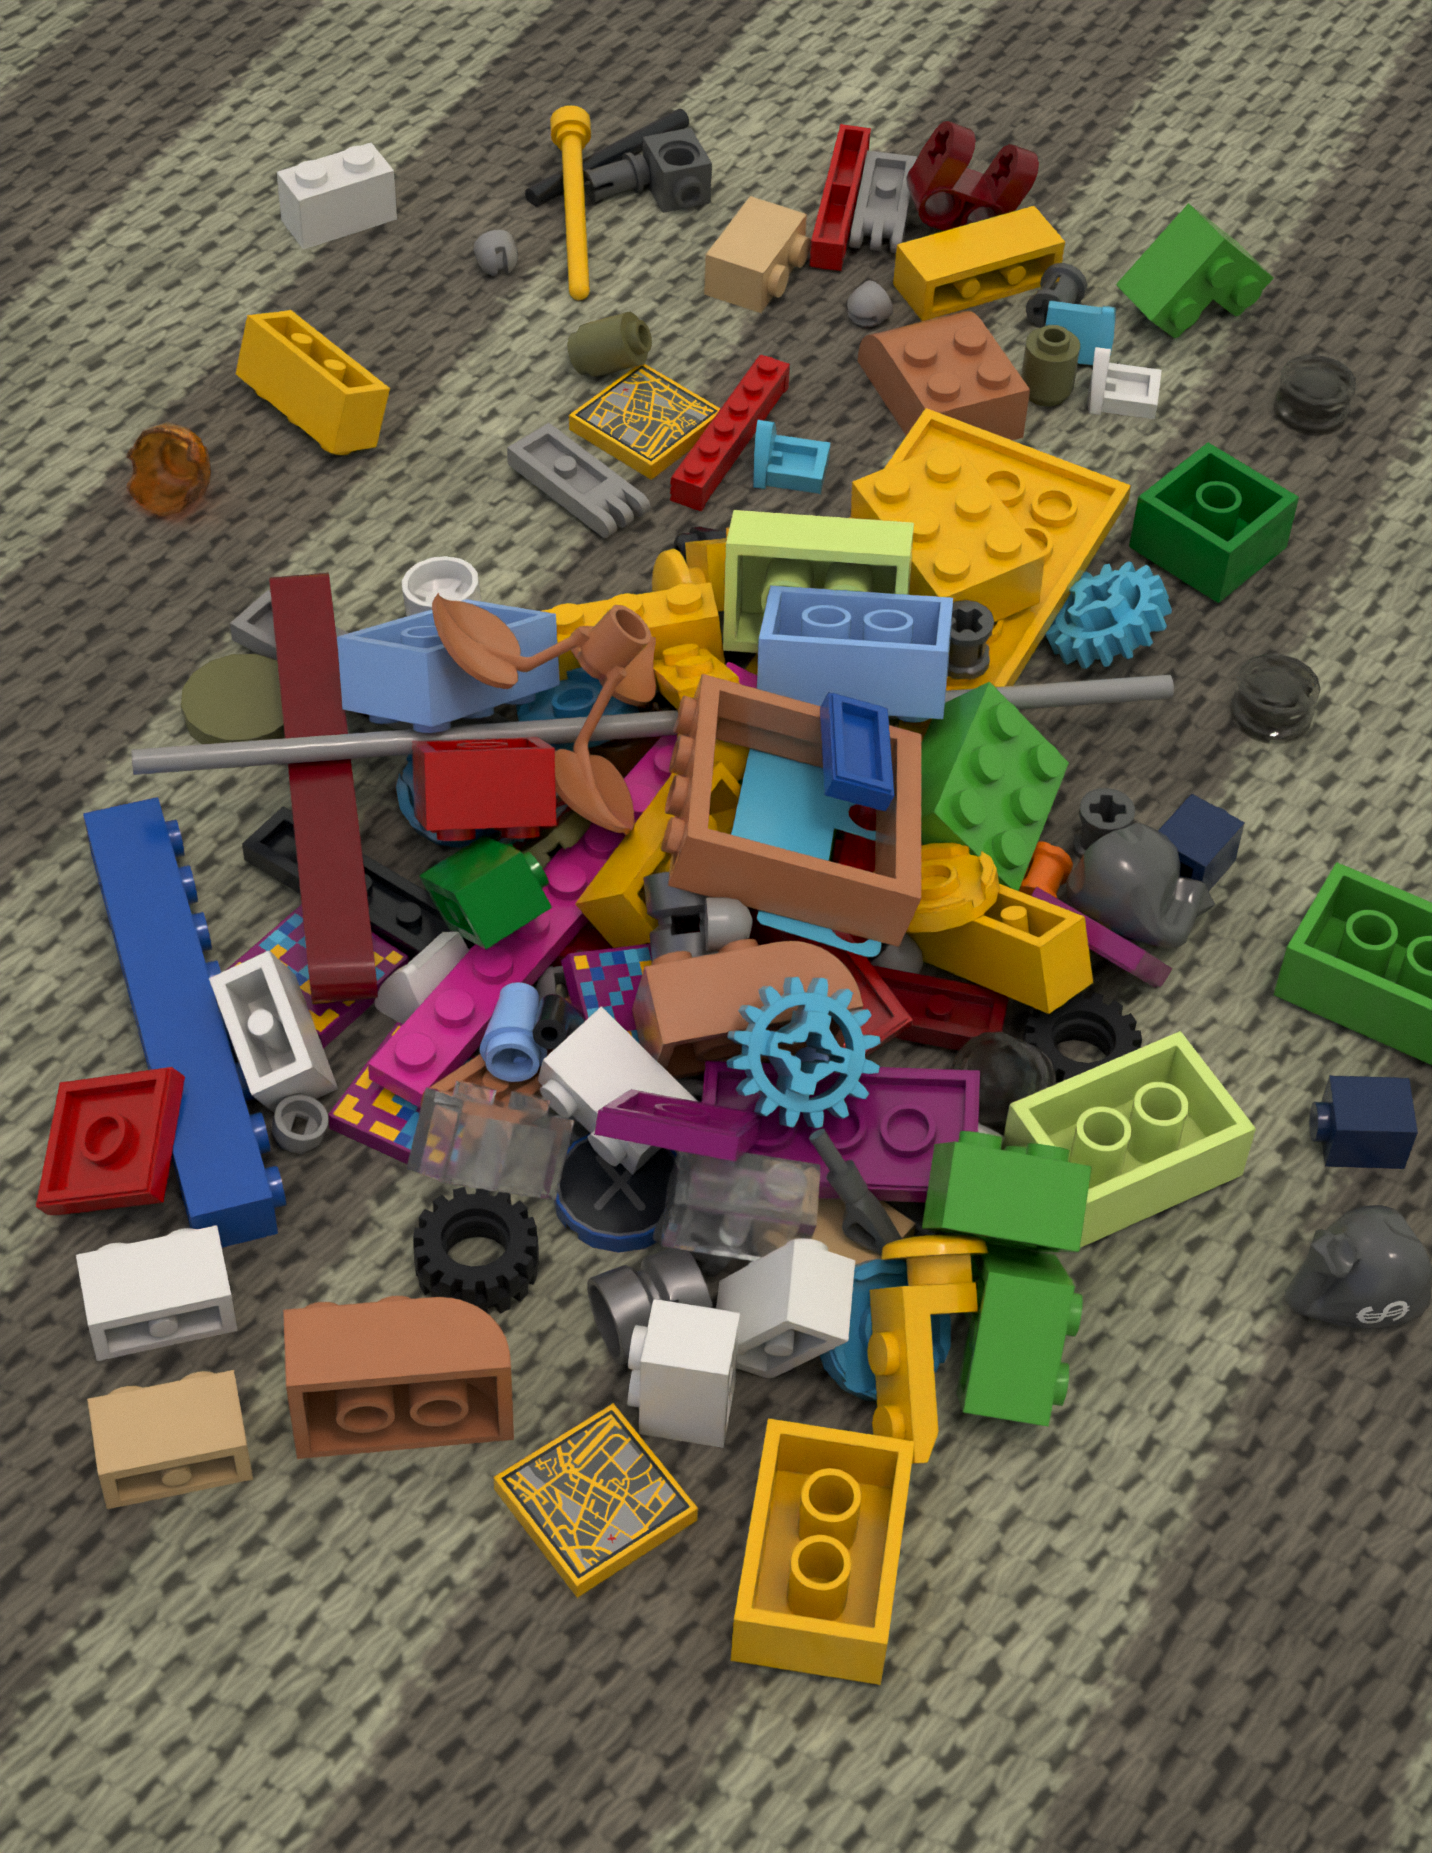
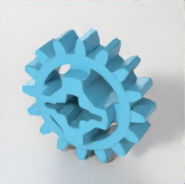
(1109, 615)
(795, 1078)

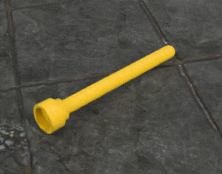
(571, 133)

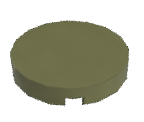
(234, 700)

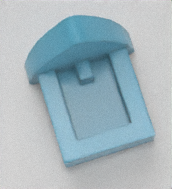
(1089, 324)
(788, 460)

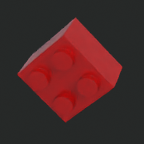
(484, 786)

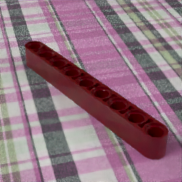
(322, 795)

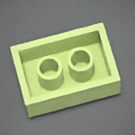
(806, 554)
(1148, 1127)

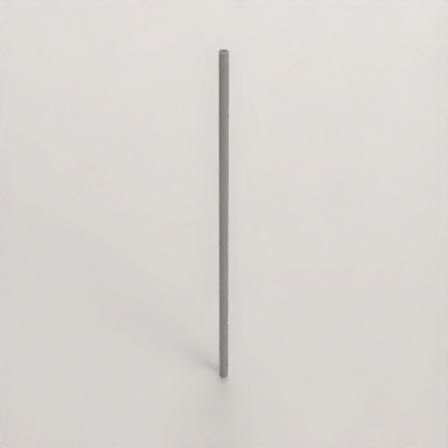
(567, 729)

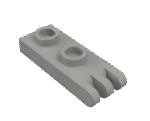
(882, 200)
(577, 480)

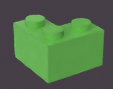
(1189, 269)
(1008, 1195)
(1018, 1336)

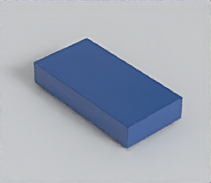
(856, 751)

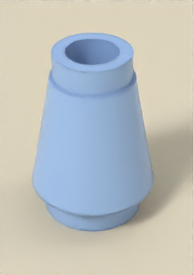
(509, 1040)

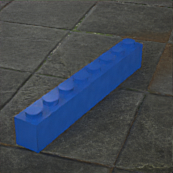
(180, 1021)

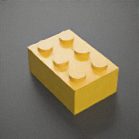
(961, 534)
(822, 1552)

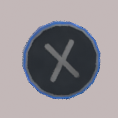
(609, 1203)

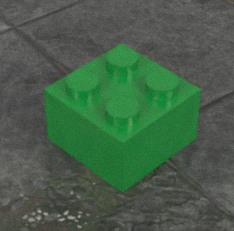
(1213, 522)

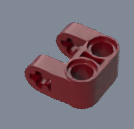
(954, 195)

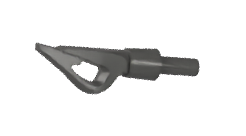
(864, 1216)

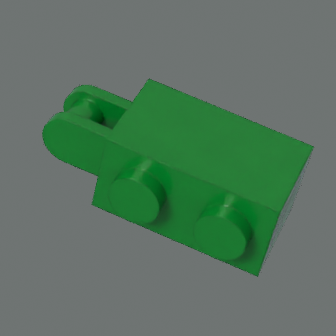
(487, 890)

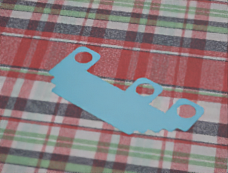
(787, 808)

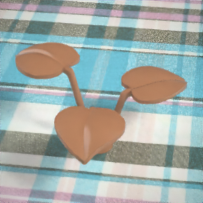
(613, 651)

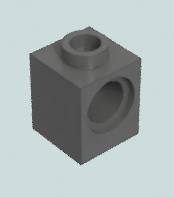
(678, 170)

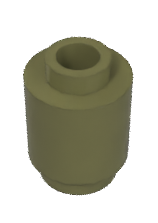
(609, 345)
(1050, 364)

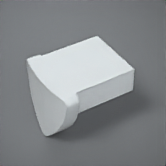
(1122, 388)
(416, 981)

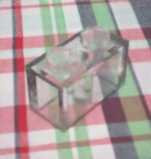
(490, 1142)
(739, 1205)

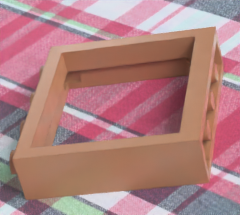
(775, 878)

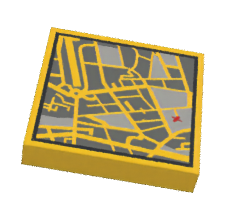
(644, 420)
(595, 1499)

